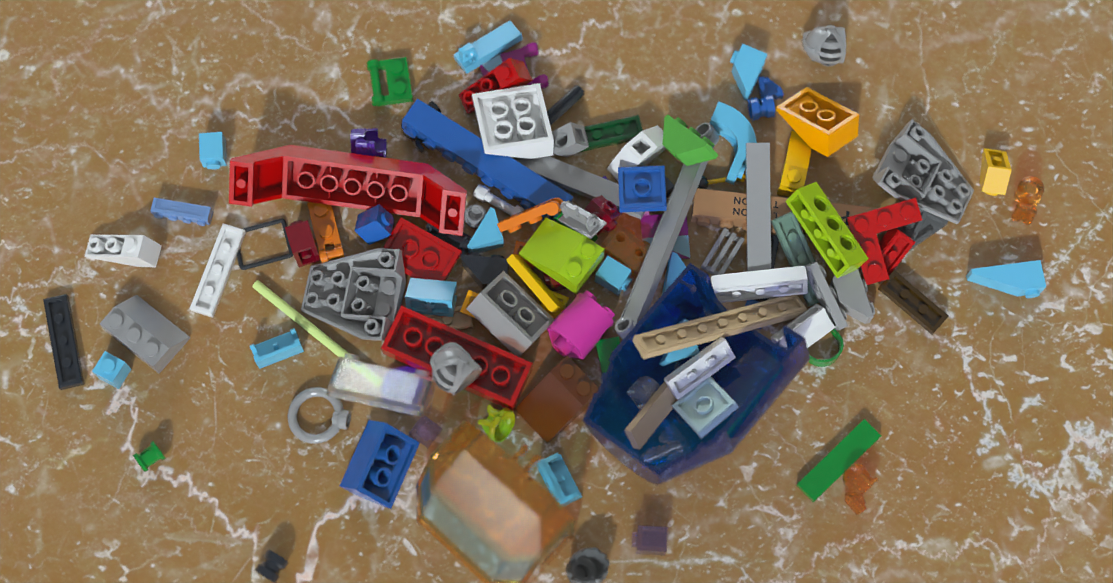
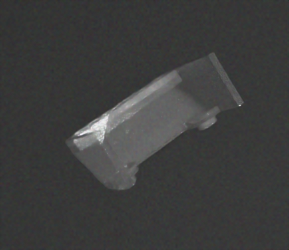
(382, 386)

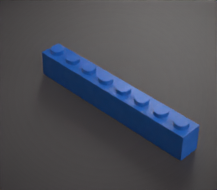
(467, 150)

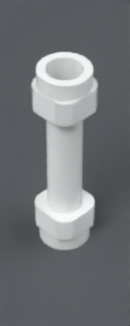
(483, 194)

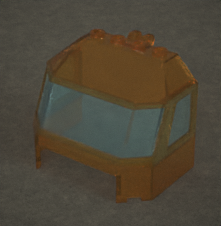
(490, 508)

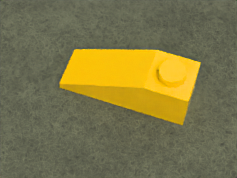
(794, 166)

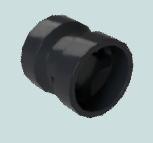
(271, 567)

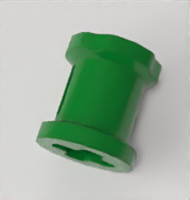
(149, 456)

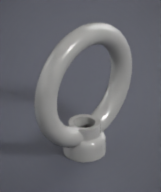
(340, 419)

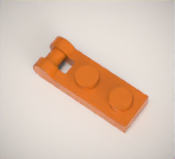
(532, 215)
(325, 231)

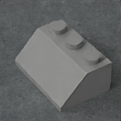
(510, 314)
(145, 332)

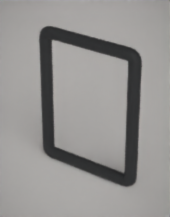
(271, 260)

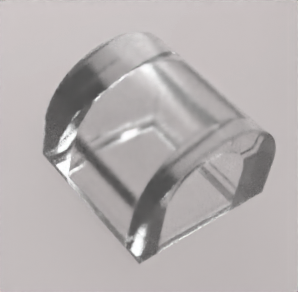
(643, 390)

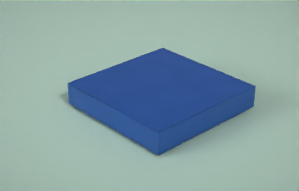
(642, 189)

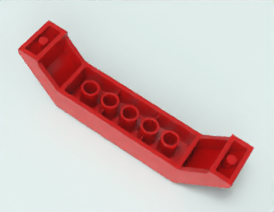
(348, 182)

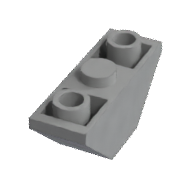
(852, 296)

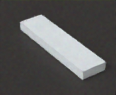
(217, 270)

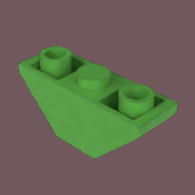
(686, 143)

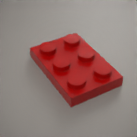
(422, 252)

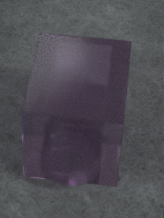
(650, 540)

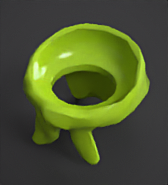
(498, 423)

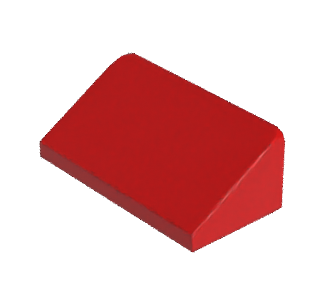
(894, 248)

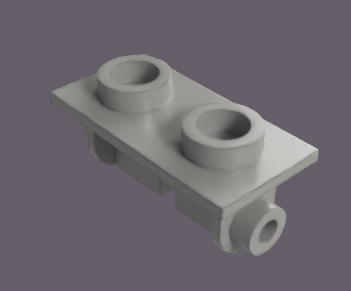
(580, 220)

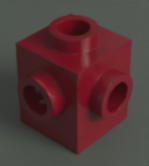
(604, 210)

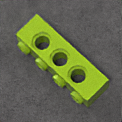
(826, 229)

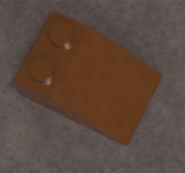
(557, 400)

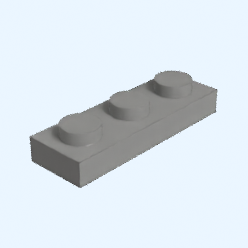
(826, 295)

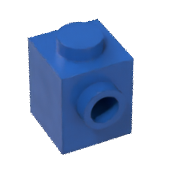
(374, 224)

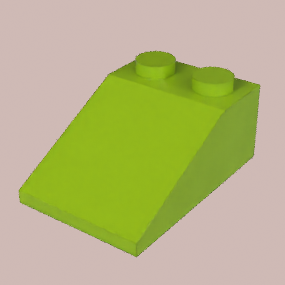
(563, 254)

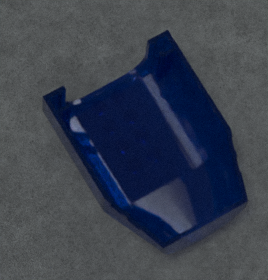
(751, 379)

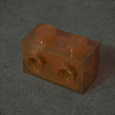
(626, 248)

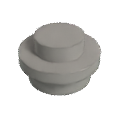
(474, 215)

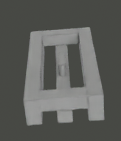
(732, 237)

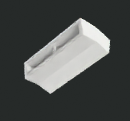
(811, 325)

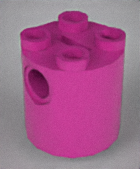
(580, 326)

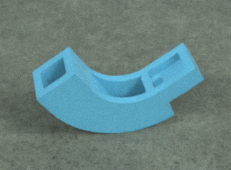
(738, 131)

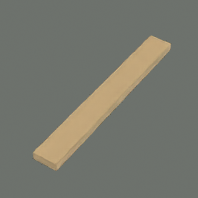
(718, 325)

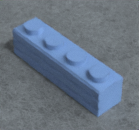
(181, 211)

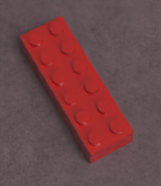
(417, 337)

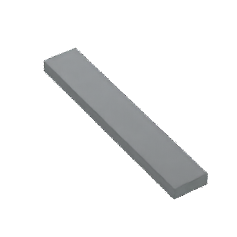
(576, 180)
(758, 206)

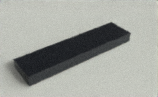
(63, 342)

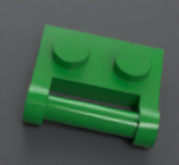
(397, 80)

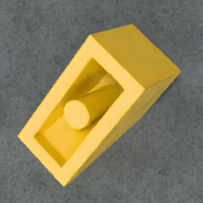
(994, 172)

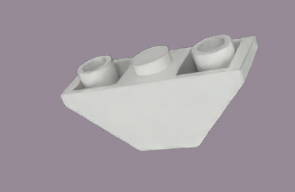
(639, 150)

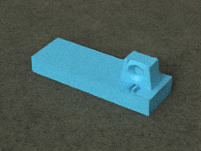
(487, 47)

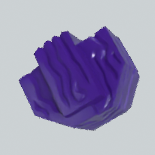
(367, 142)

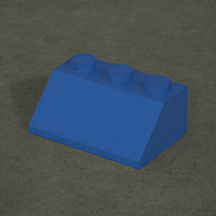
(379, 463)

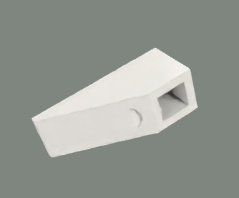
(124, 249)

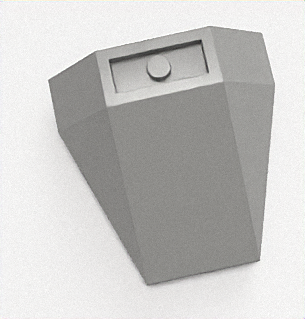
(921, 170)
(357, 292)

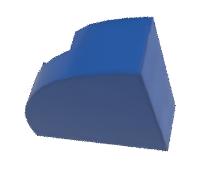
(768, 87)

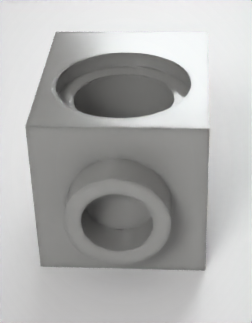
(569, 140)

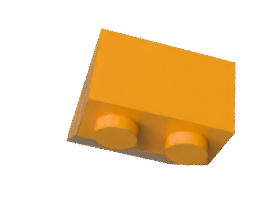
(820, 121)

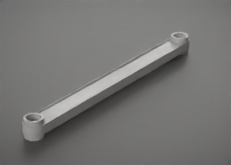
(664, 240)

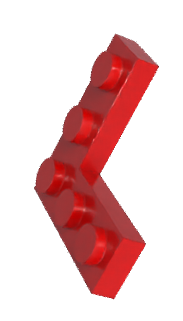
(867, 225)

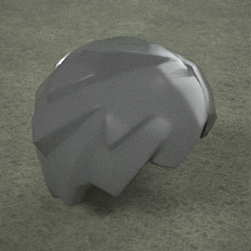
(587, 566)

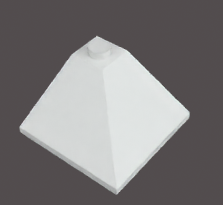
(514, 122)

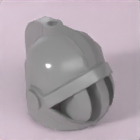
(825, 44)
(453, 368)

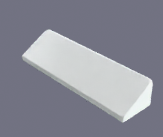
(760, 284)

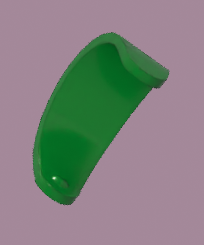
(823, 363)

